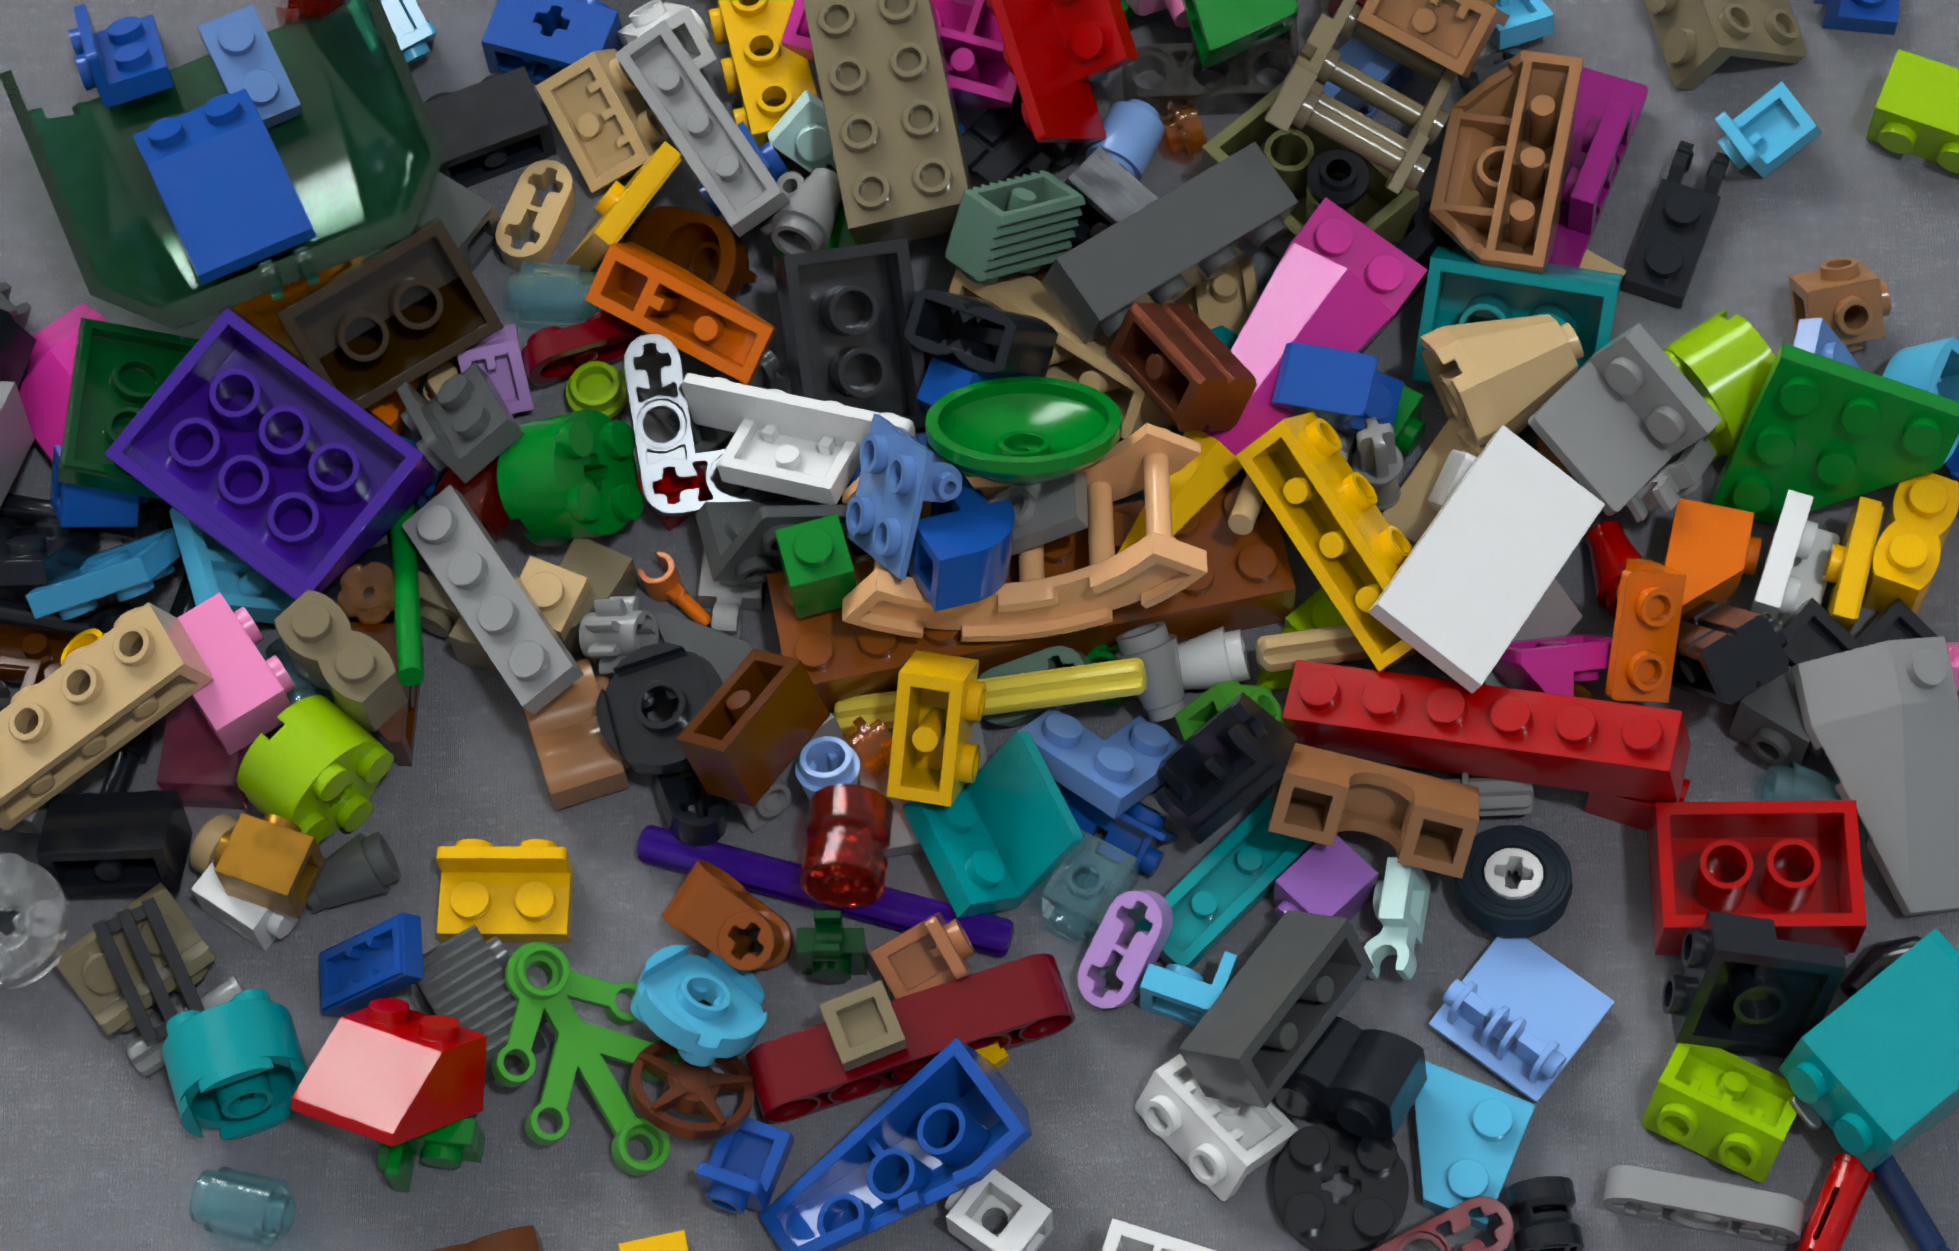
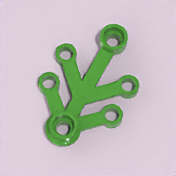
(577, 1048)

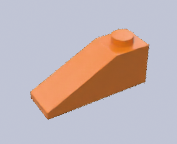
(682, 308)

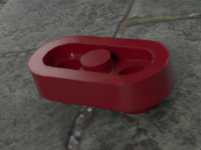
(557, 352)

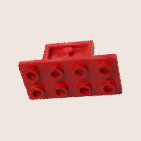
(1055, 54)

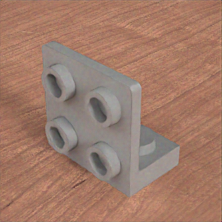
(1622, 418)

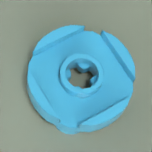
(670, 1006)

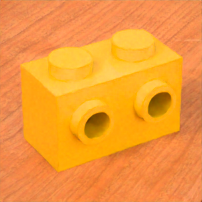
(933, 728)

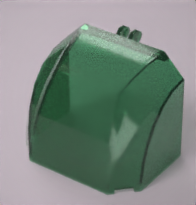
(354, 157)

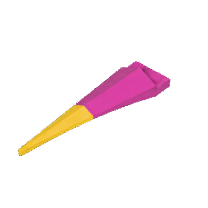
(1328, 291)

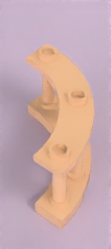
(1069, 601)

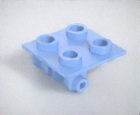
(1521, 1014)

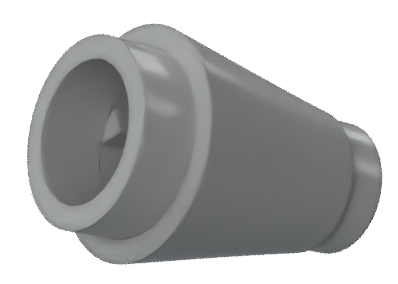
(810, 215)
(1161, 659)

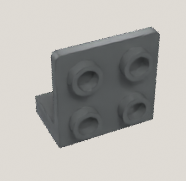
(742, 535)

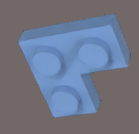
(1103, 772)

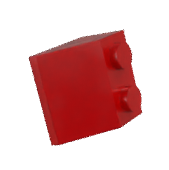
(394, 1073)

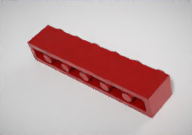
(1489, 732)

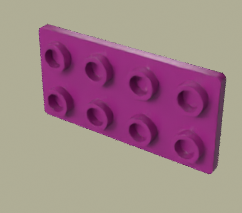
(1603, 130)

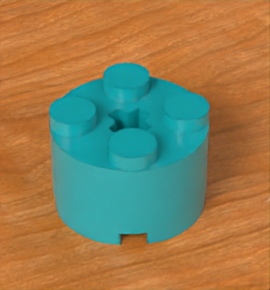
(234, 1065)

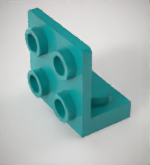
(999, 831)

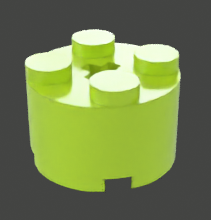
(1727, 367)
(315, 769)

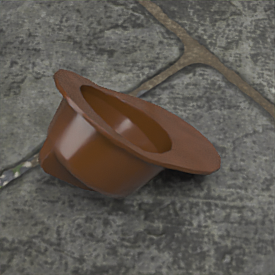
(696, 244)

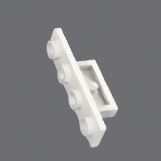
(782, 438)

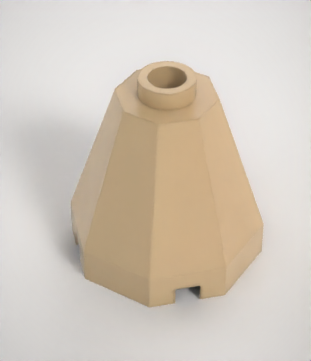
(1498, 371)

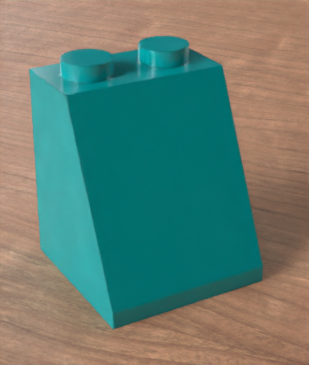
(1887, 1055)

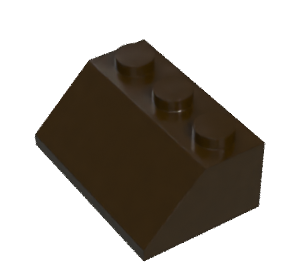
(390, 316)

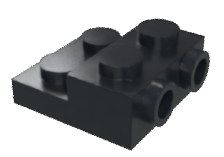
(1749, 987)

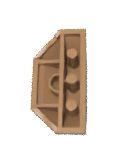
(1509, 161)

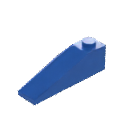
(912, 1151)

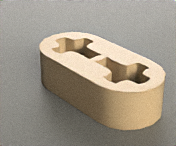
(524, 210)

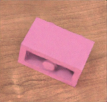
(244, 687)

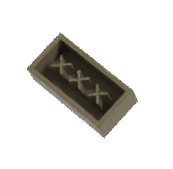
(889, 116)

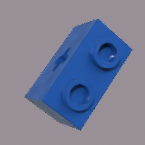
(547, 35)

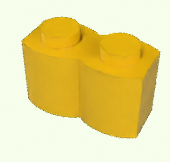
(1911, 541)

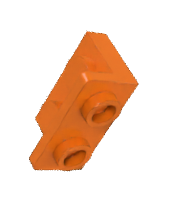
(1645, 632)

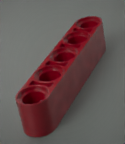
(993, 1006)

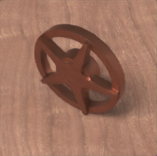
(690, 1091)

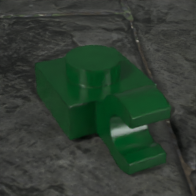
(831, 950)

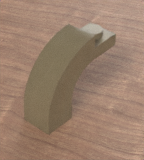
(608, 574)

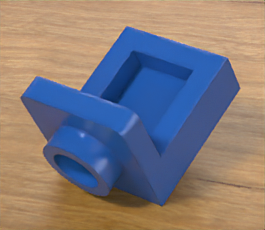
(745, 1167)

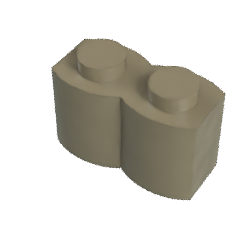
(341, 660)

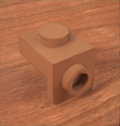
(924, 956)

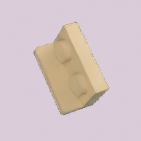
(602, 118)

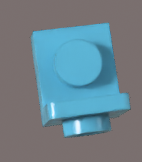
(1180, 991)

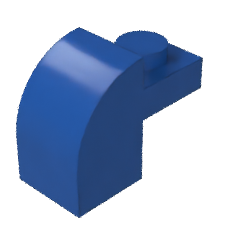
(963, 549)

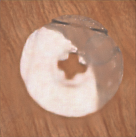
(39, 926)

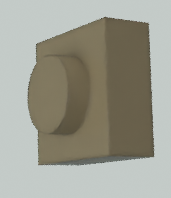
(863, 1026)

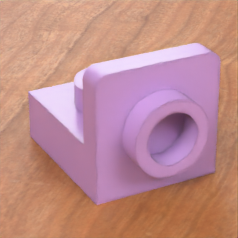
(502, 361)

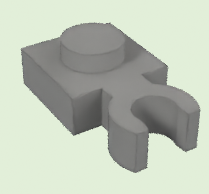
(1674, 480)

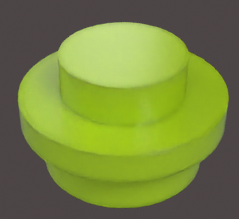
(597, 388)

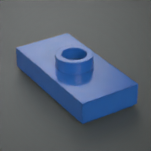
(371, 965)

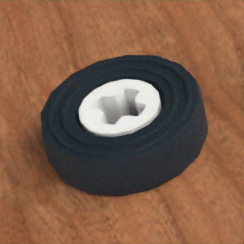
(1540, 894)

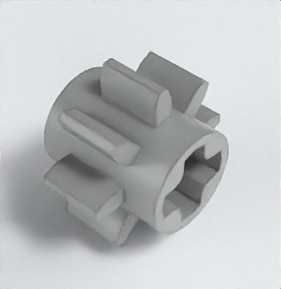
(616, 631)

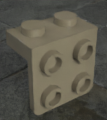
(1705, 33)

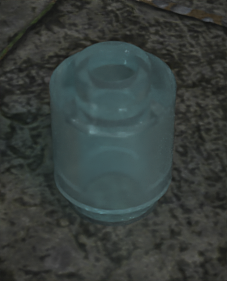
(551, 293)
(243, 1205)

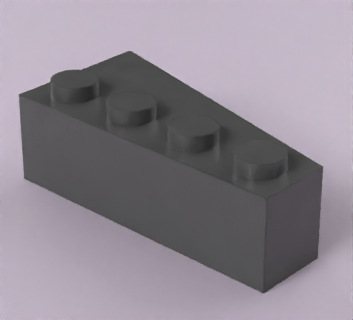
(1172, 243)

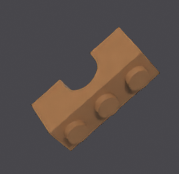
(1418, 814)

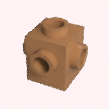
(1846, 297)

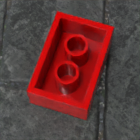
(1761, 862)

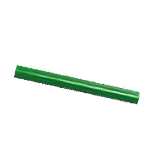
(407, 604)

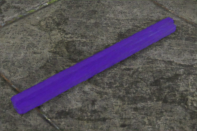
(782, 880)

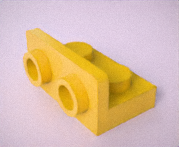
(506, 891)

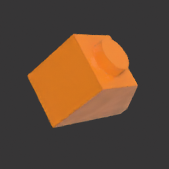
(1712, 550)

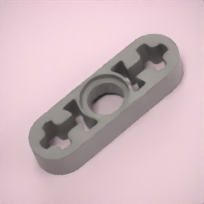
(1703, 1204)

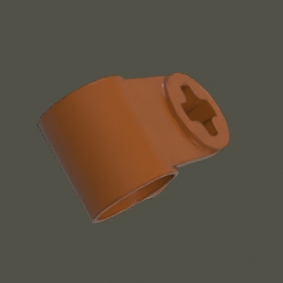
(719, 915)

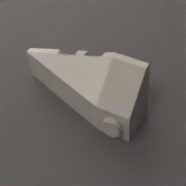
(1894, 743)

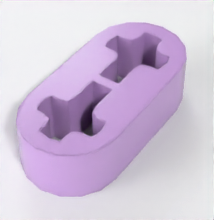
(1111, 942)

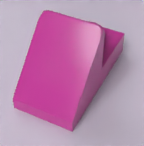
(1553, 662)

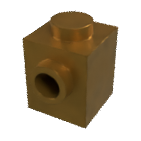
(268, 863)

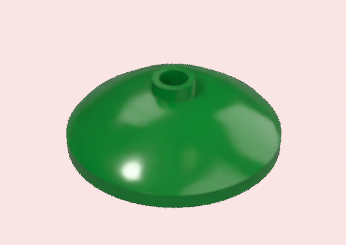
(1023, 428)

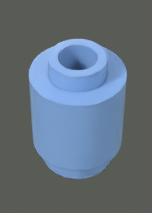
(1131, 135)

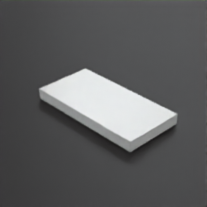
(1486, 559)

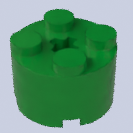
(571, 477)

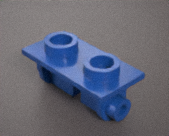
(1133, 831)

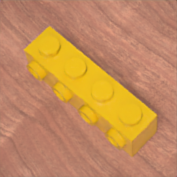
(758, 64)
(1332, 524)

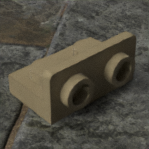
(94, 982)

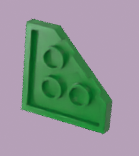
(1831, 436)

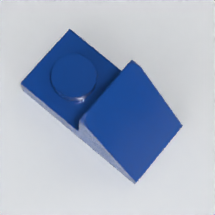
(1336, 386)

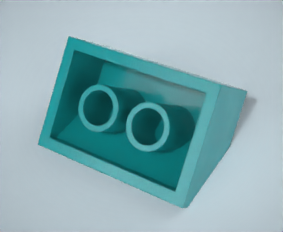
(1472, 292)

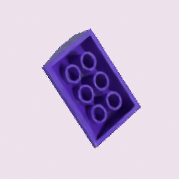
(270, 459)

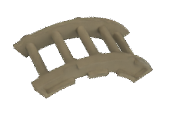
(1303, 102)

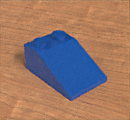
(223, 186)

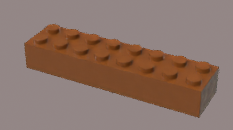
(1244, 589)

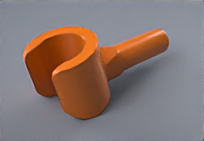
(670, 588)

